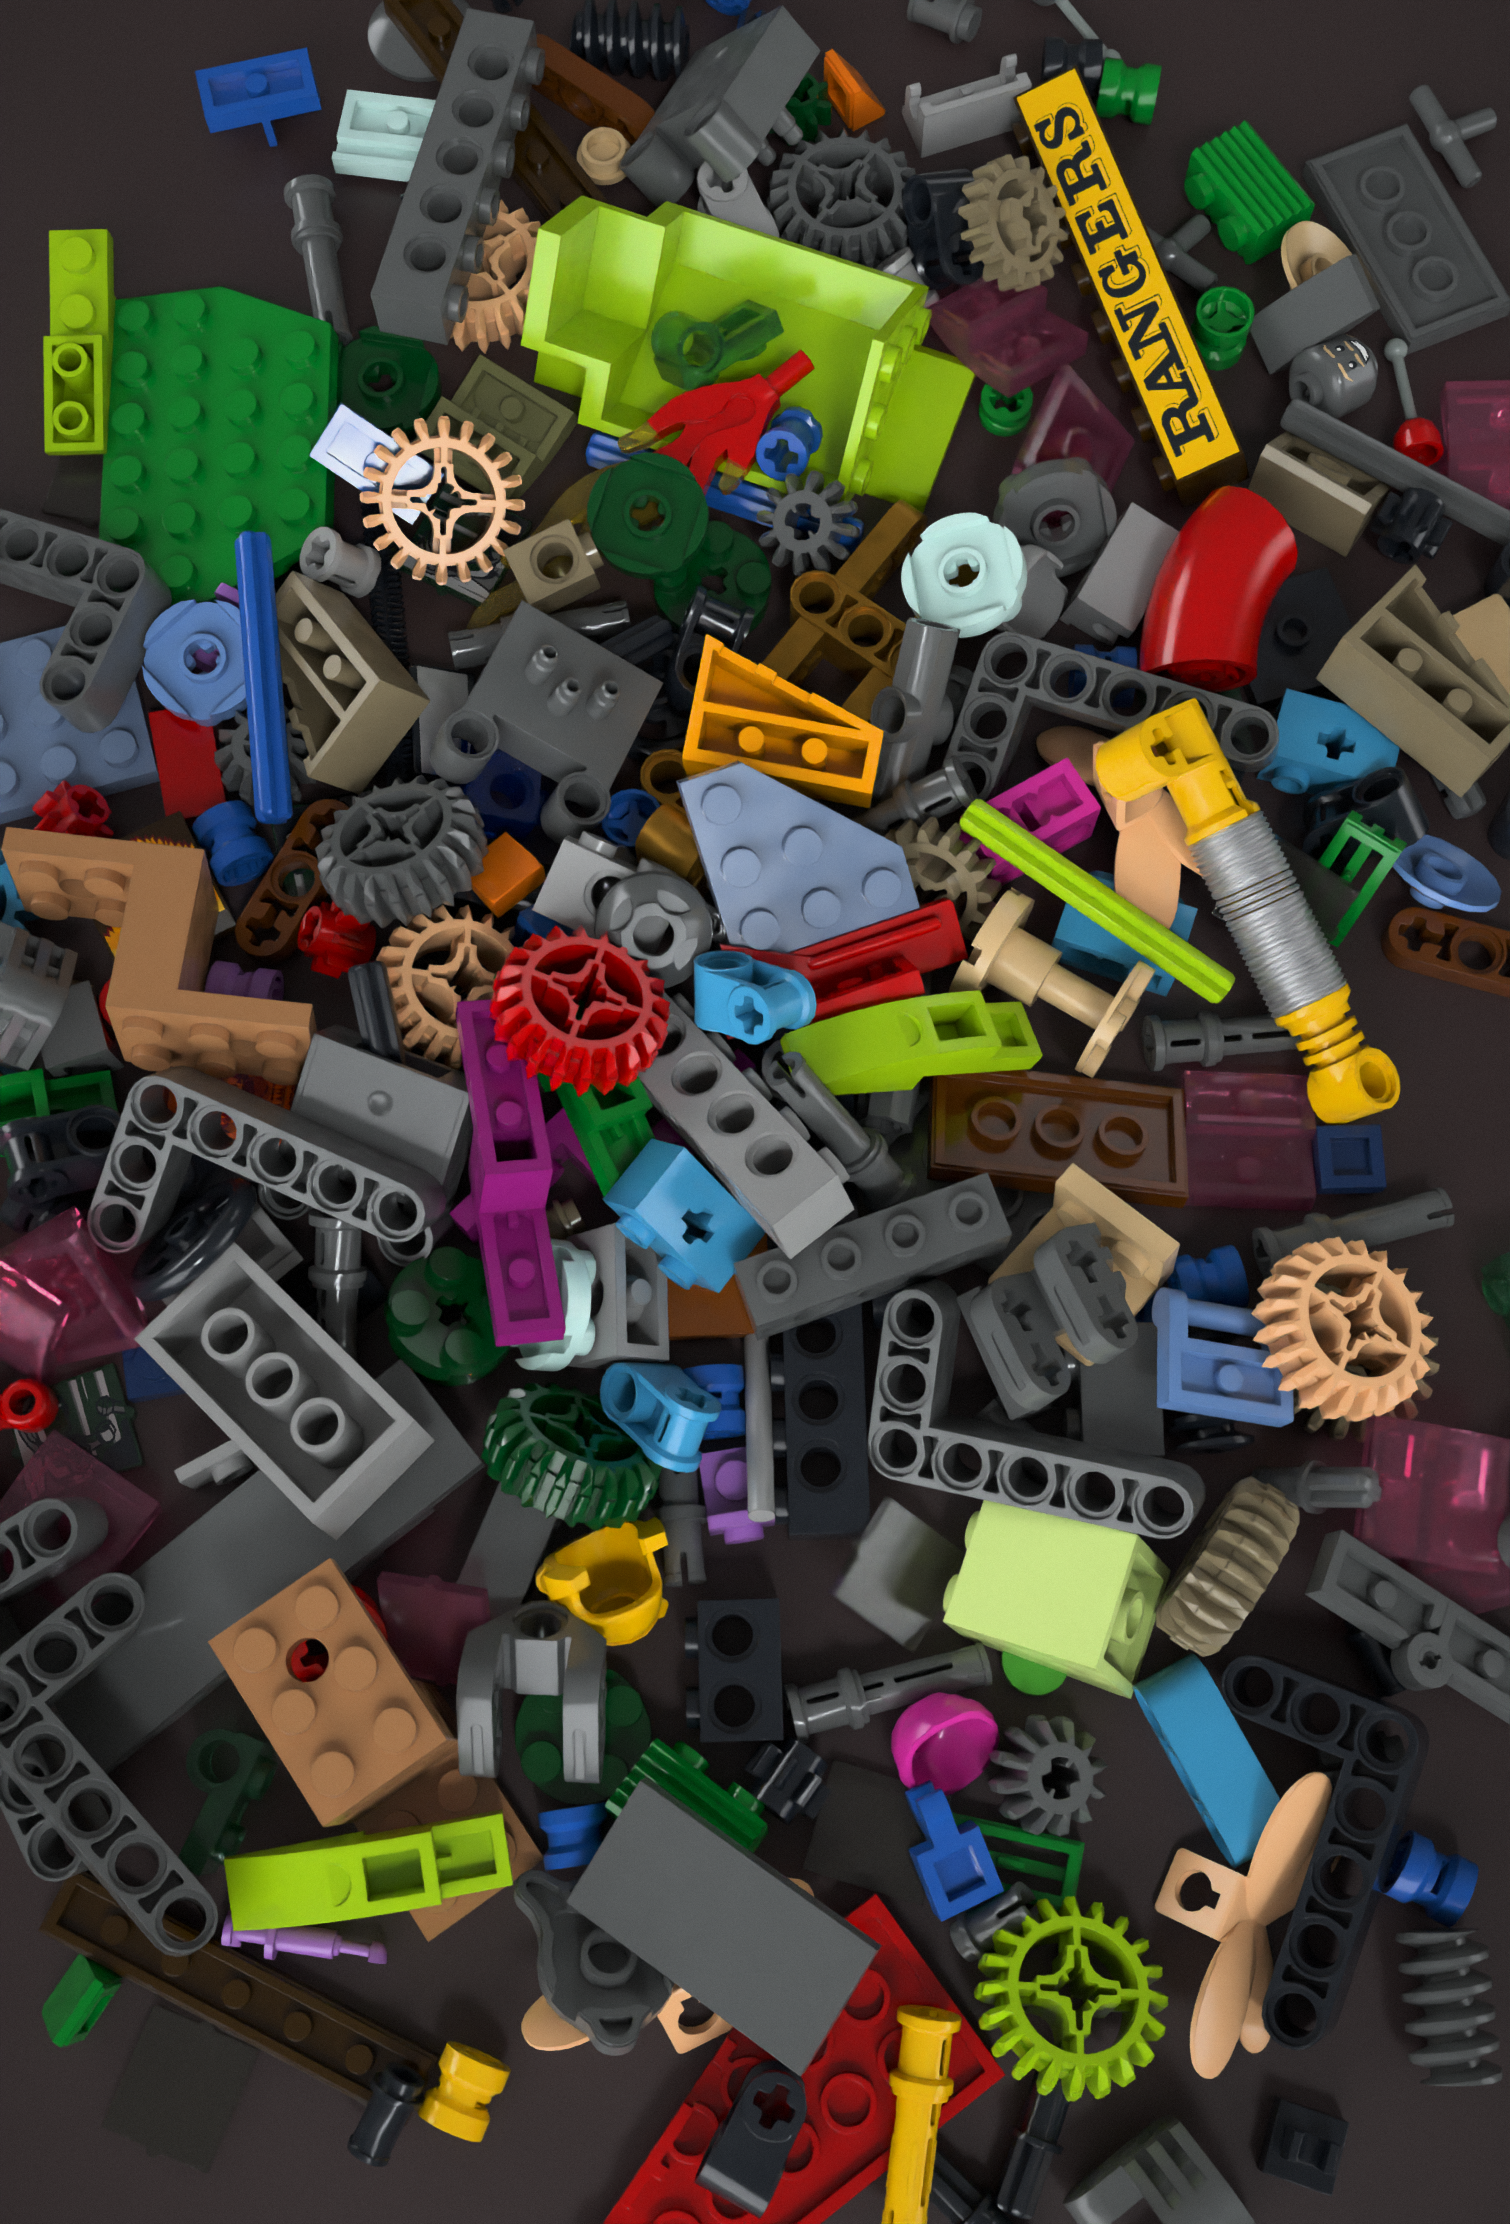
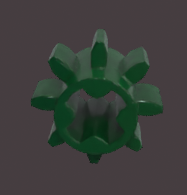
(809, 107)

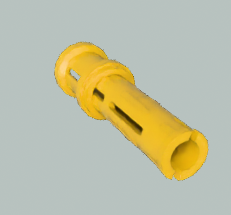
(920, 2089)

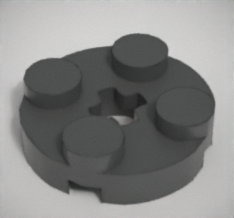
(1060, 486)

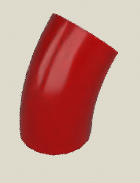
(1217, 591)

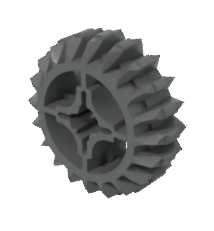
(838, 183)
(402, 851)

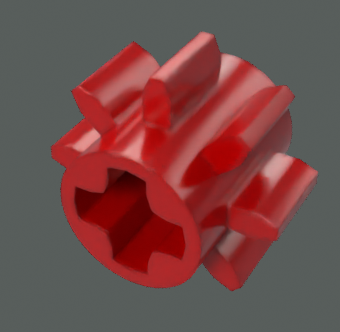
(73, 811)
(334, 939)

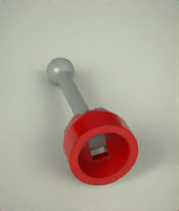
(1416, 436)

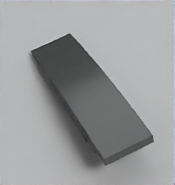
(226, 1569)

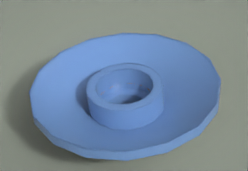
(1447, 876)

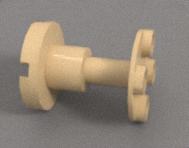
(1030, 969)

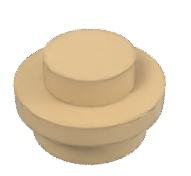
(601, 155)

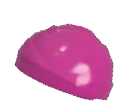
(944, 1742)

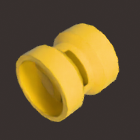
(466, 2086)

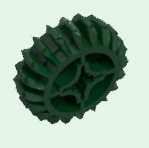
(567, 1457)

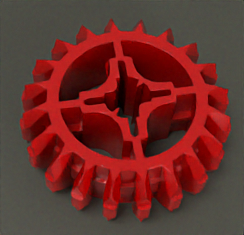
(540, 997)

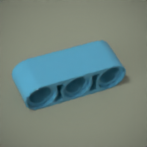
(1209, 1755)

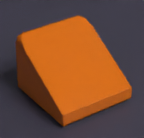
(850, 92)
(507, 875)

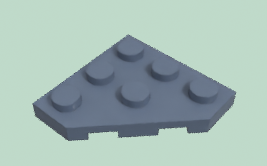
(788, 865)

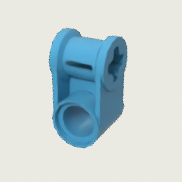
(749, 996)
(659, 1411)

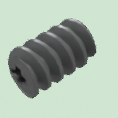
(1450, 2007)

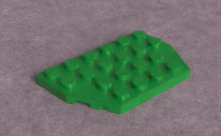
(215, 433)

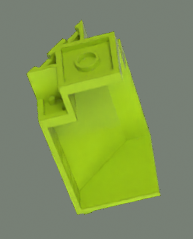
(874, 388)

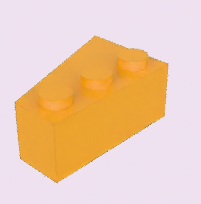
(779, 730)

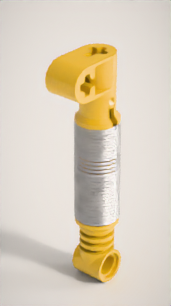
(1257, 902)

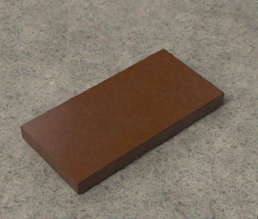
(1037, 1123)

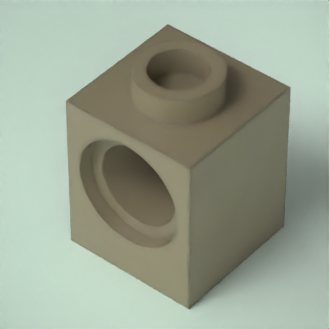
(530, 556)

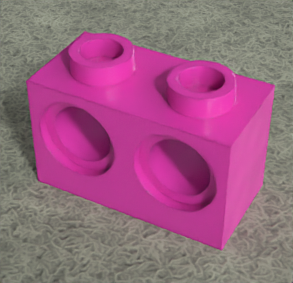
(1049, 806)

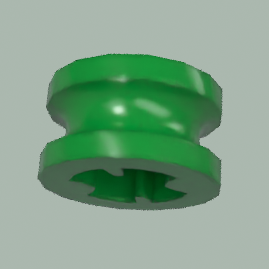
(1000, 420)

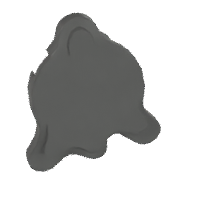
(587, 1971)

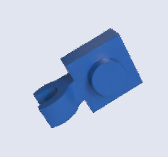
(954, 1859)

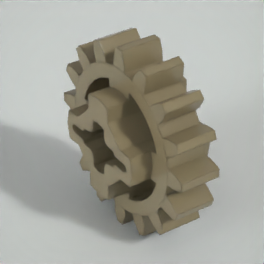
(1013, 223)
(946, 868)

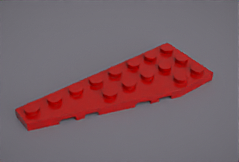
(847, 2100)

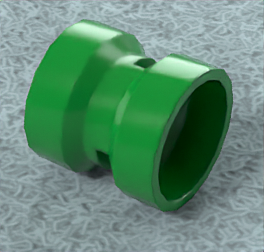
(1128, 91)
(1222, 326)

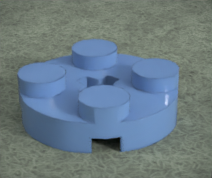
(169, 661)

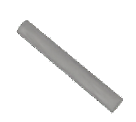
(759, 1429)

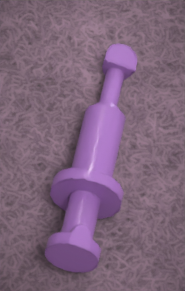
(303, 1941)

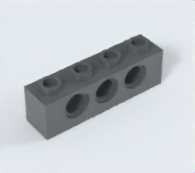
(873, 1256)

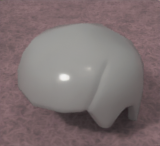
(1042, 597)

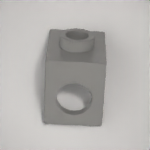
(220, 1464)

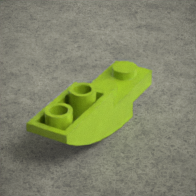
(79, 342)
(914, 1038)
(368, 1873)

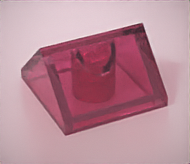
(1075, 425)
(83, 1276)

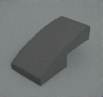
(1313, 313)

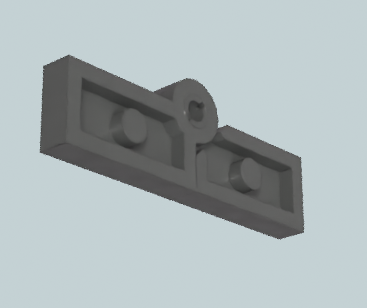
(1428, 1633)

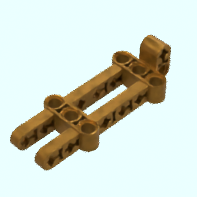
(811, 637)

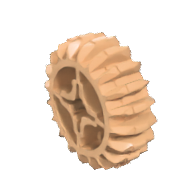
(493, 308)
(486, 503)
(414, 988)
(1320, 1333)

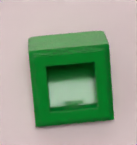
(79, 2000)

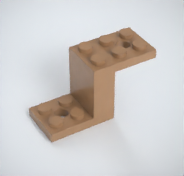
(162, 955)
(363, 1734)

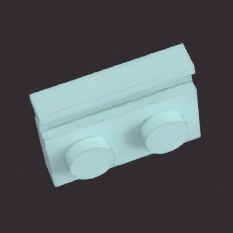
(380, 134)

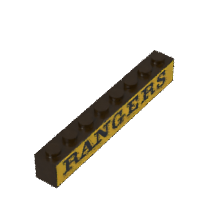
(1132, 291)

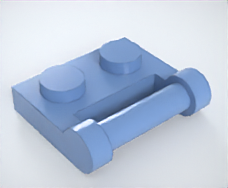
(1212, 1375)

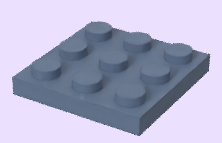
(45, 749)

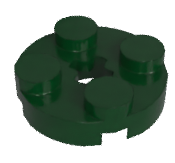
(412, 373)
(630, 486)
(722, 555)
(414, 1316)
(541, 1742)

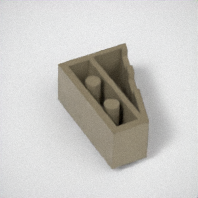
(343, 684)
(1422, 685)

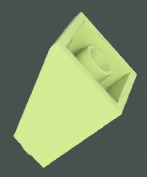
(1058, 1593)

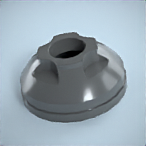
(663, 896)

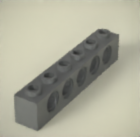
(458, 177)

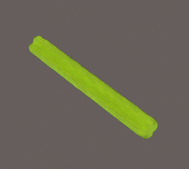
(1097, 901)

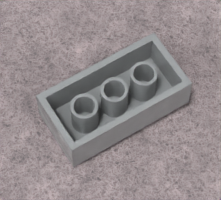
(284, 1392)

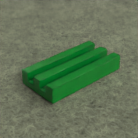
(1371, 839)
(1068, 1875)

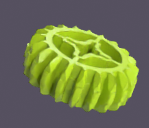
(1070, 2028)

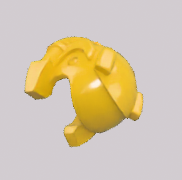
(609, 1579)

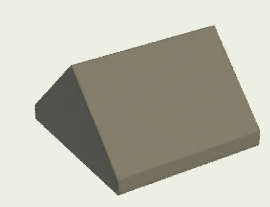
(1317, 491)

